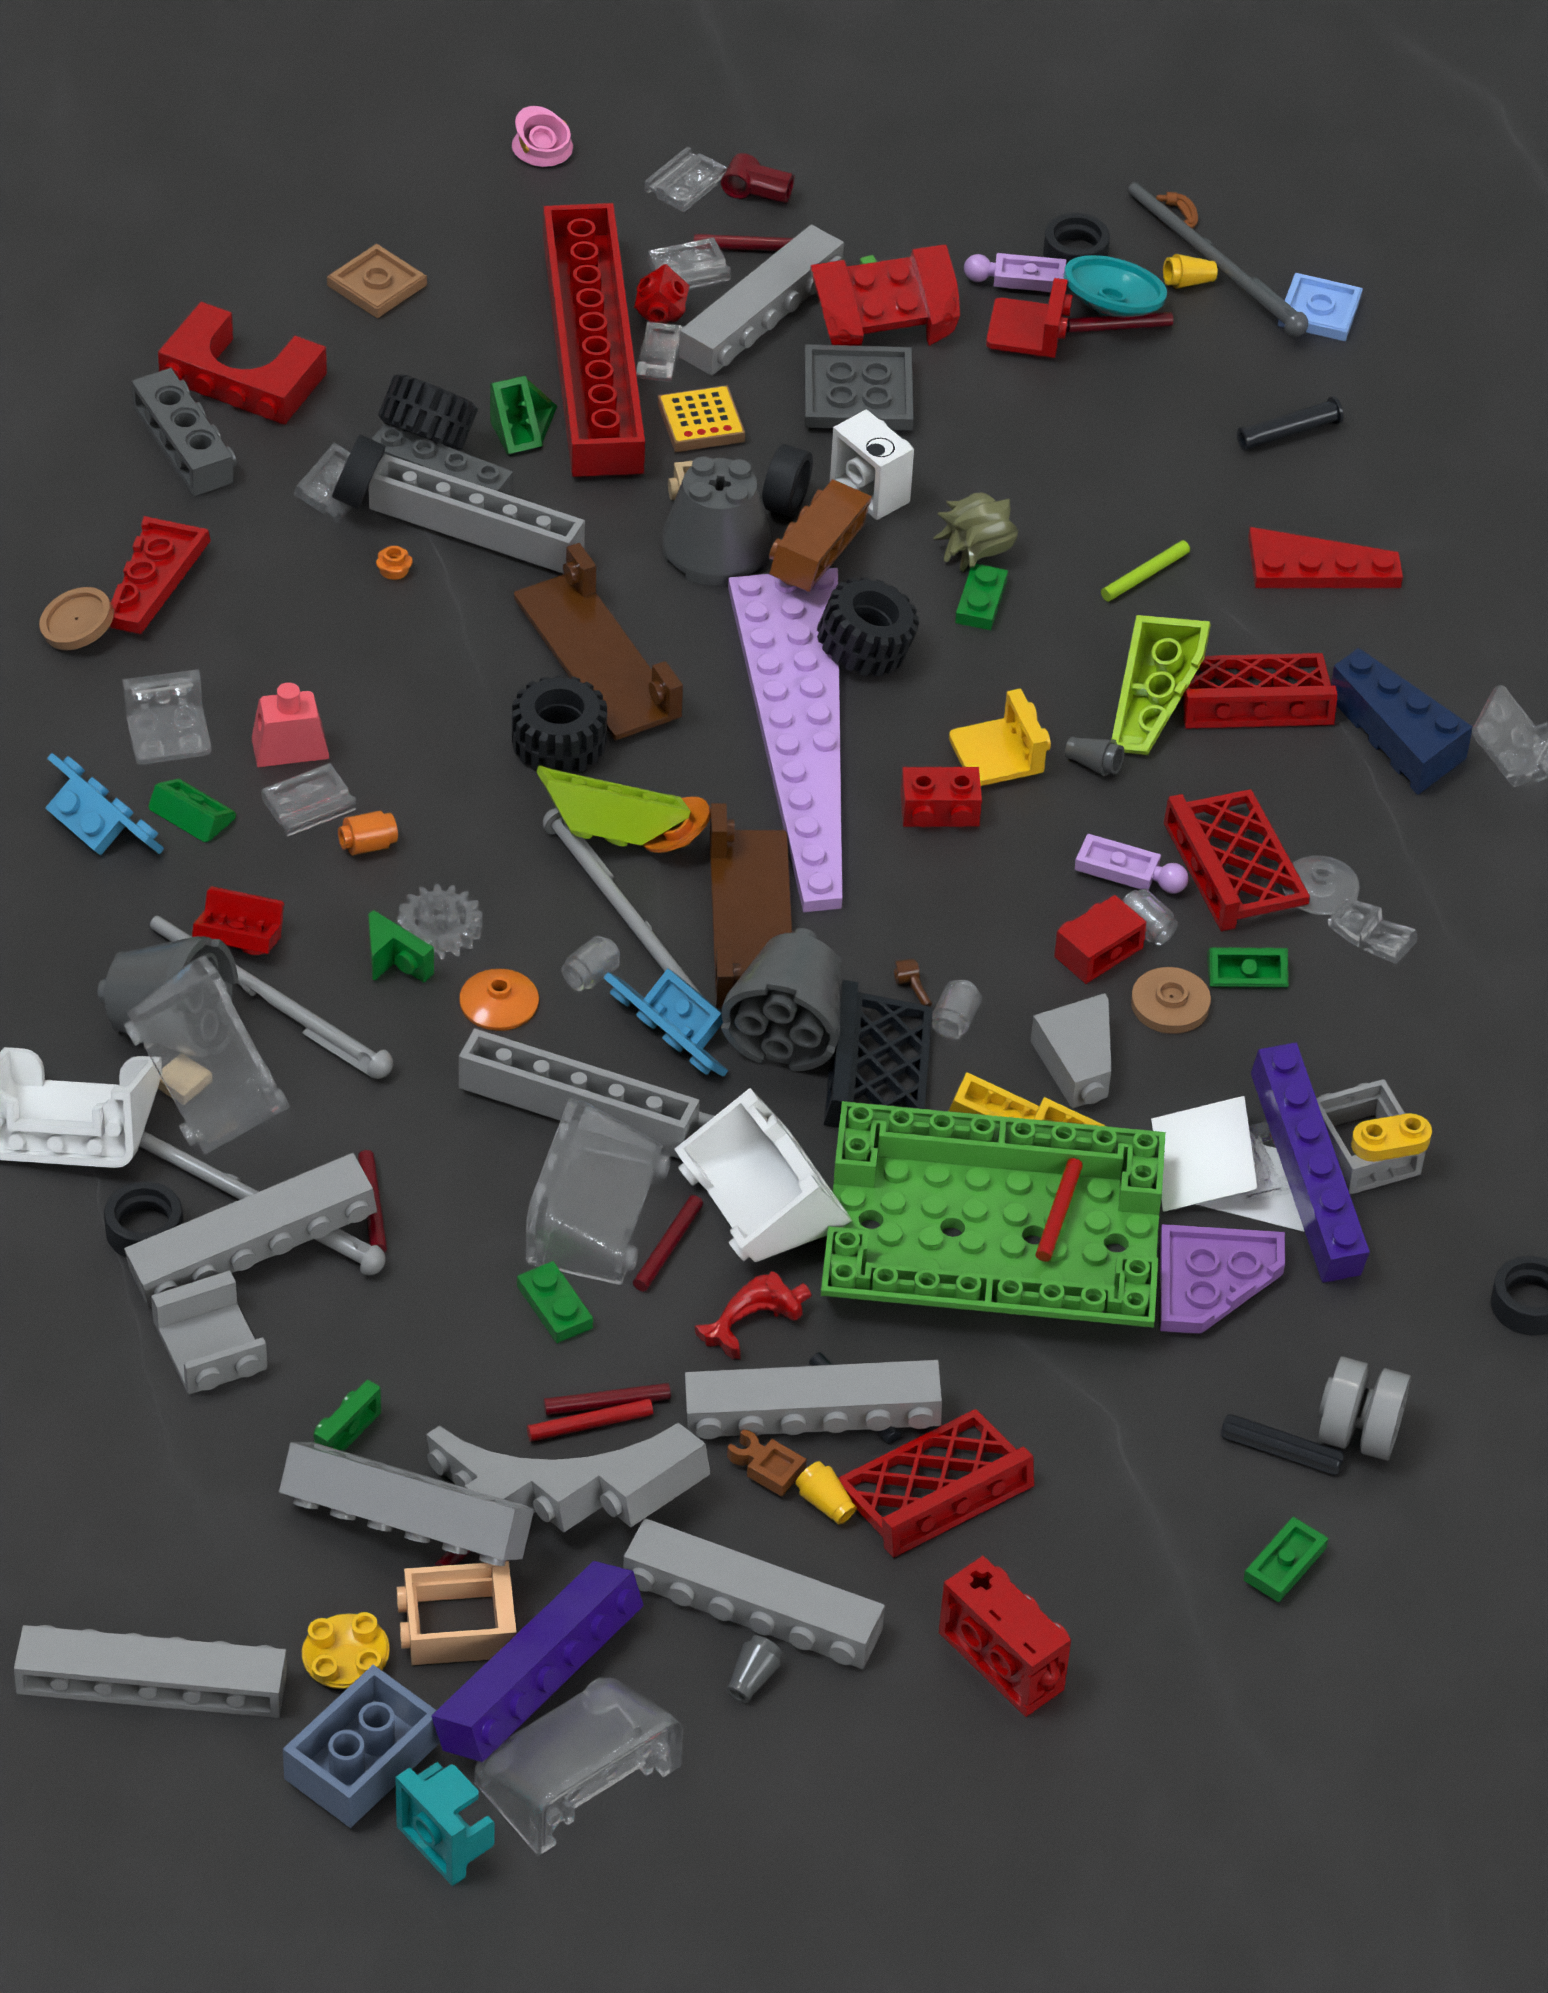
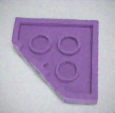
(1213, 1272)

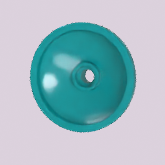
(1114, 286)

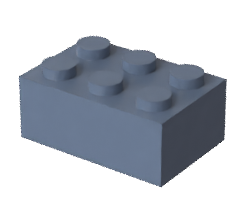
(360, 1746)

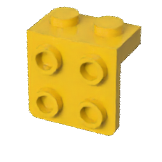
(1004, 746)

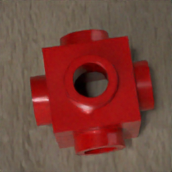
(661, 296)

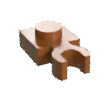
(768, 1465)

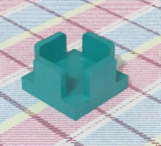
(430, 1818)

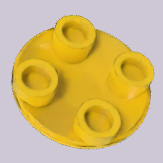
(344, 1648)

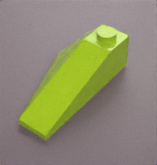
(1157, 673)

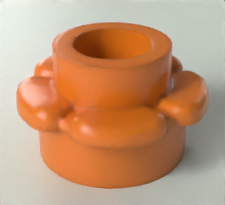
(394, 562)

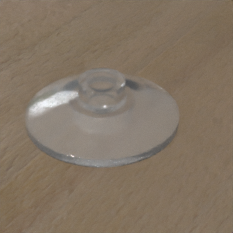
(1327, 883)

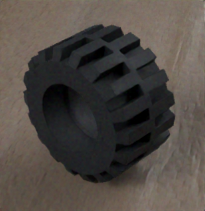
(428, 411)
(867, 626)
(559, 724)

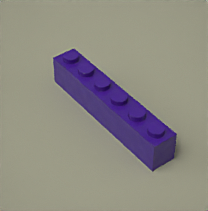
(1309, 1162)
(537, 1661)

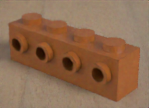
(819, 535)

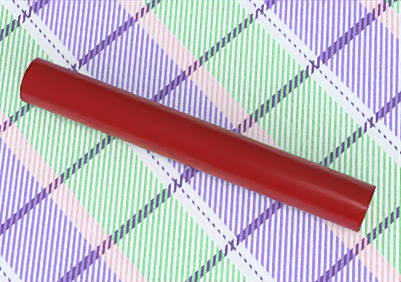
(1059, 1210)
(590, 1420)

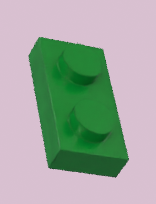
(981, 596)
(554, 1302)
(351, 1418)
(1285, 1559)

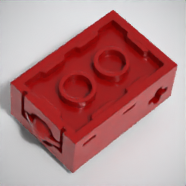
(1004, 1635)

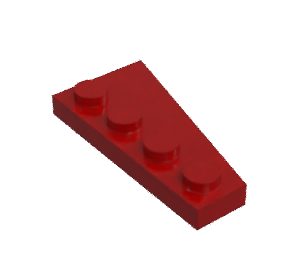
(1312, 562)
(156, 568)

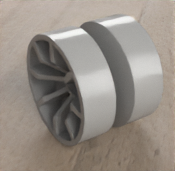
(1352, 1405)

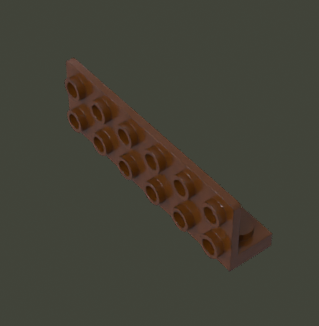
(598, 650)
(747, 895)

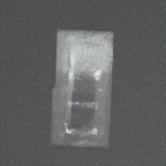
(659, 352)
(1365, 928)

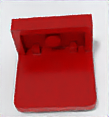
(1030, 325)

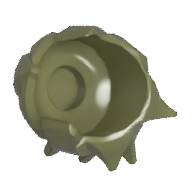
(977, 528)

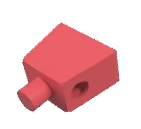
(288, 728)

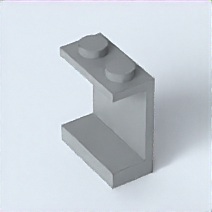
(207, 1333)

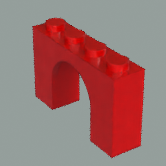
(268, 391)

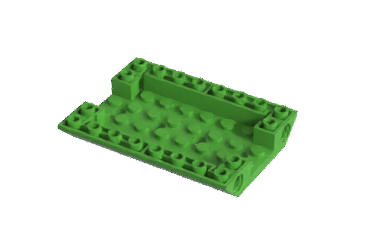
(996, 1186)

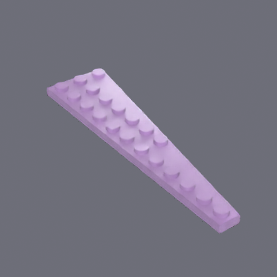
(799, 722)

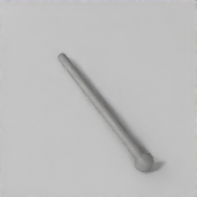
(603, 879)
(373, 1064)
(370, 1257)

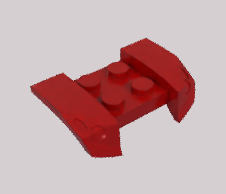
(889, 296)

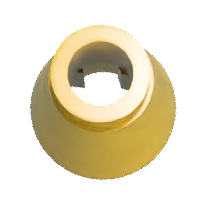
(1188, 271)
(824, 1490)

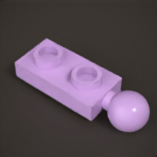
(1016, 271)
(1129, 865)

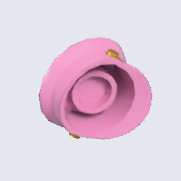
(541, 137)

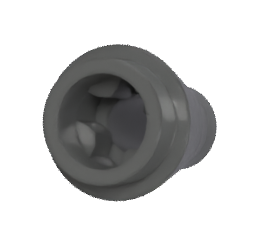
(1097, 754)
(754, 1666)

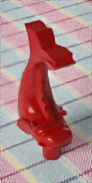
(760, 1293)

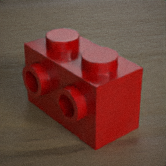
(947, 800)

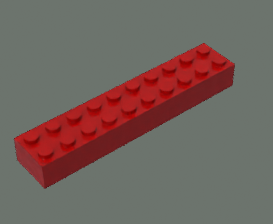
(593, 340)

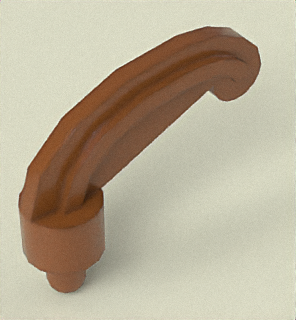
(1184, 204)

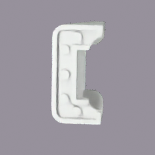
(72, 1119)
(760, 1180)

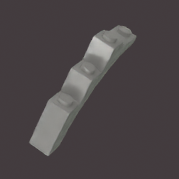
(566, 1491)

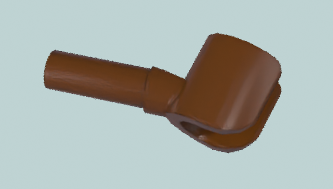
(908, 972)

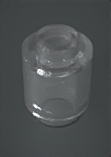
(1159, 918)
(591, 963)
(956, 1008)

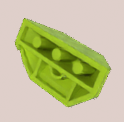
(611, 809)

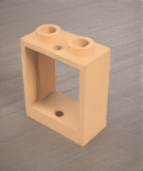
(456, 1583)

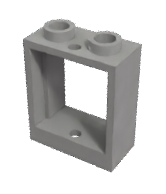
(1364, 1101)

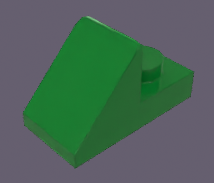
(397, 946)

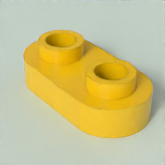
(1395, 1138)

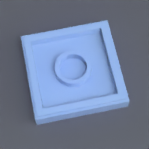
(1326, 304)

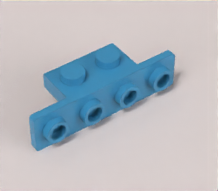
(90, 814)
(680, 1012)

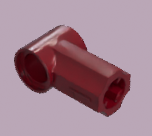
(748, 177)

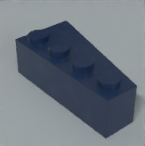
(1400, 719)

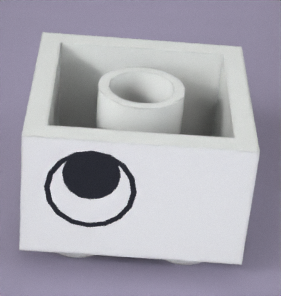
(873, 461)

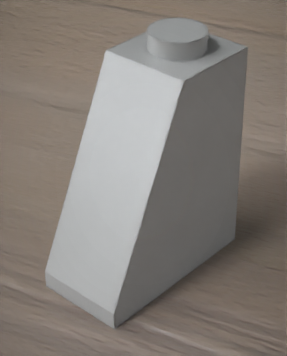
(1076, 1048)

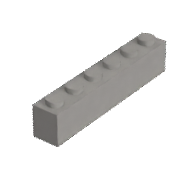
(757, 301)
(474, 513)
(547, 1081)
(253, 1227)
(813, 1398)
(406, 1501)
(755, 1594)
(150, 1671)

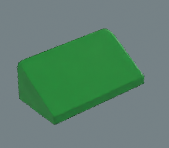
(190, 809)
(1248, 967)

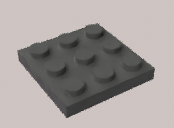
(858, 378)

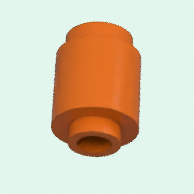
(368, 832)

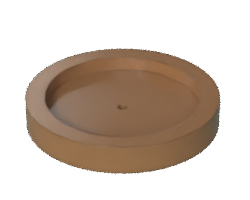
(76, 618)
(1170, 1000)

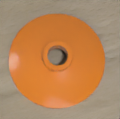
(684, 832)
(499, 999)

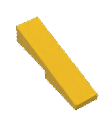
(984, 1098)

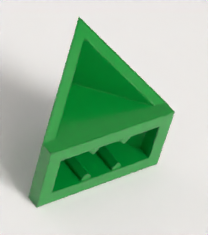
(520, 414)

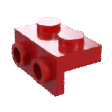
(241, 920)

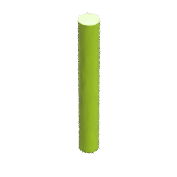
(1145, 570)

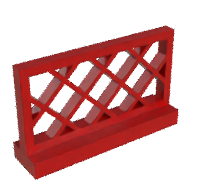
(1261, 705)
(1202, 859)
(954, 1499)

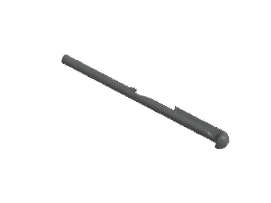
(1295, 322)

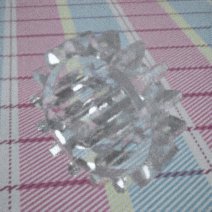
(440, 919)

